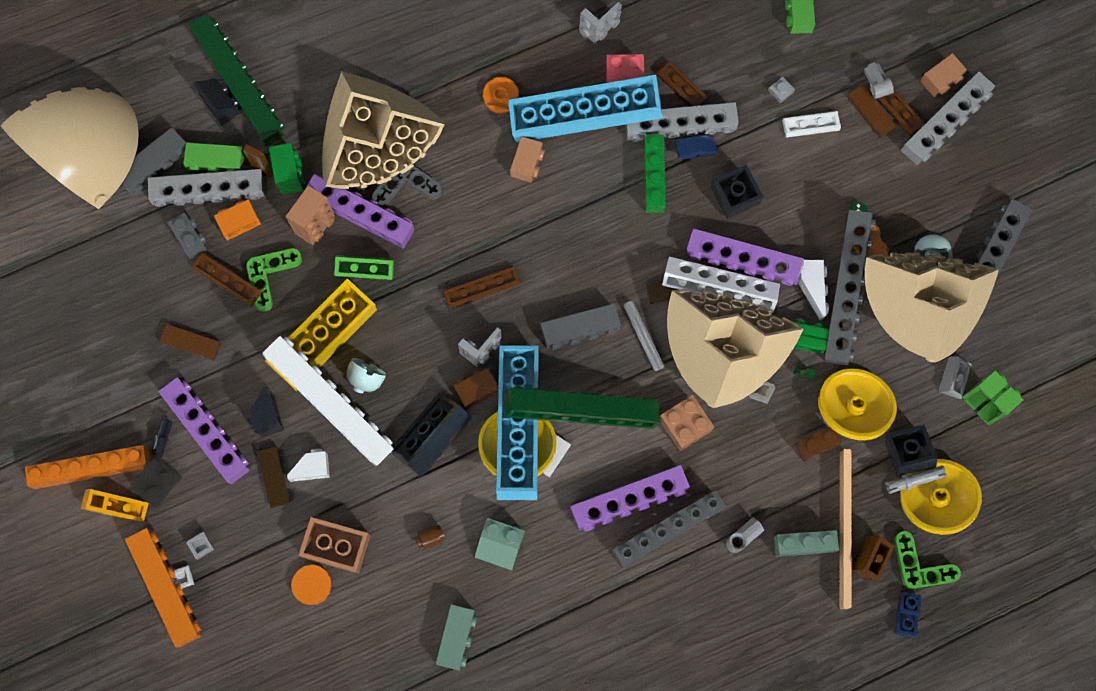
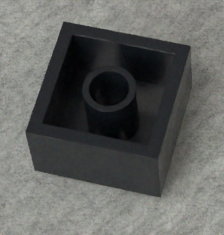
(736, 191)
(911, 451)

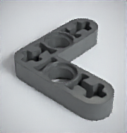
(408, 178)

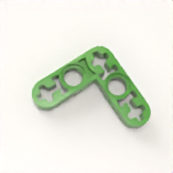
(265, 269)
(920, 574)

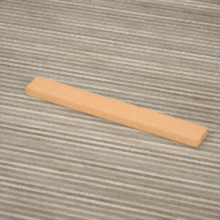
(845, 529)

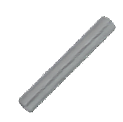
(643, 336)

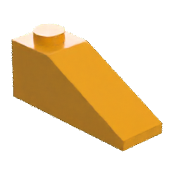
(114, 505)

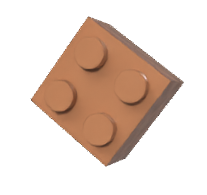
(686, 423)

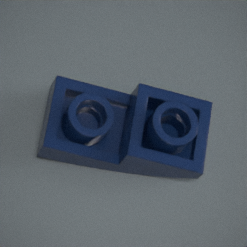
(692, 146)
(907, 614)

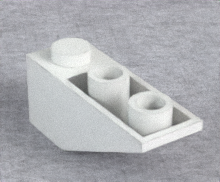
(814, 287)

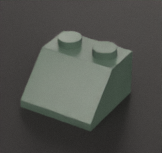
(499, 544)

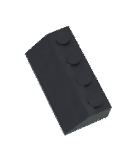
(430, 434)

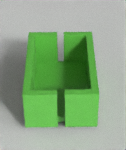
(1002, 397)

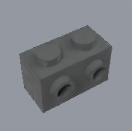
(187, 236)

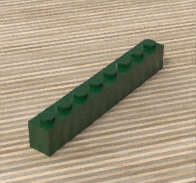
(237, 80)
(581, 408)

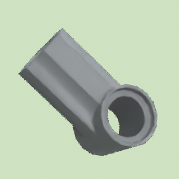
(879, 84)
(745, 535)

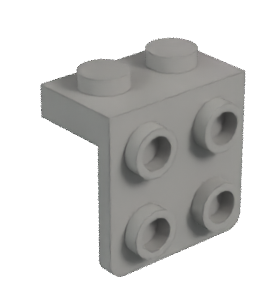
(595, 28)

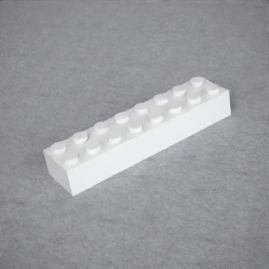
(327, 400)

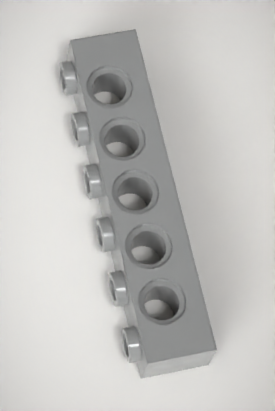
(977, 85)
(726, 112)
(160, 185)

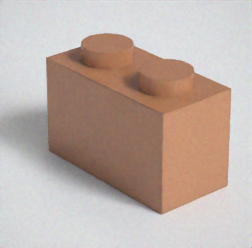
(943, 75)
(527, 159)

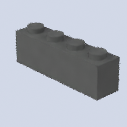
(154, 160)
(580, 326)

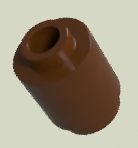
(430, 537)

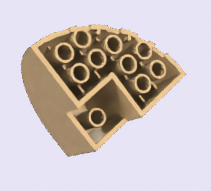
(373, 133)
(79, 139)
(927, 300)
(726, 344)

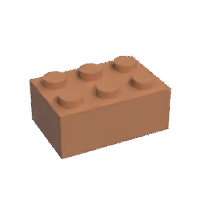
(310, 216)
(334, 545)

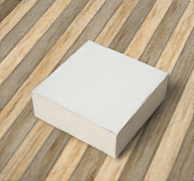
(184, 576)

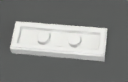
(811, 124)

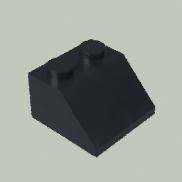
(217, 100)
(265, 414)

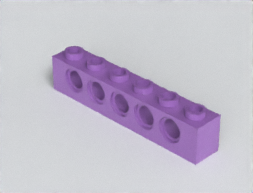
(398, 236)
(700, 239)
(171, 394)
(674, 476)

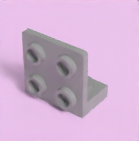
(480, 356)

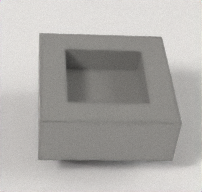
(781, 89)
(763, 393)
(200, 545)

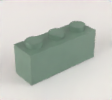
(806, 543)
(456, 638)

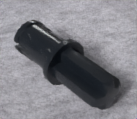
(161, 438)

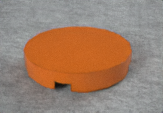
(498, 92)
(311, 585)

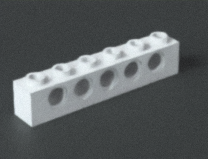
(698, 277)

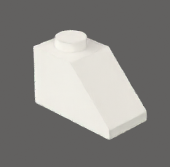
(311, 466)

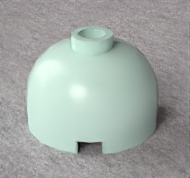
(934, 245)
(364, 376)

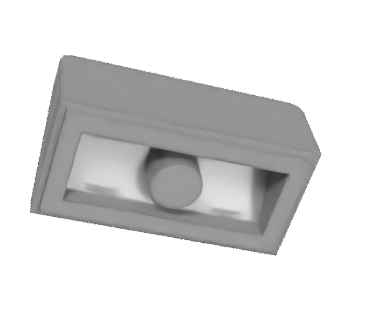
(955, 377)

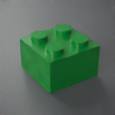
(287, 168)

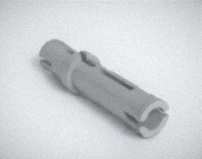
(910, 481)

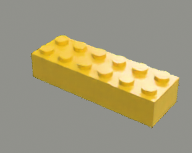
(331, 325)

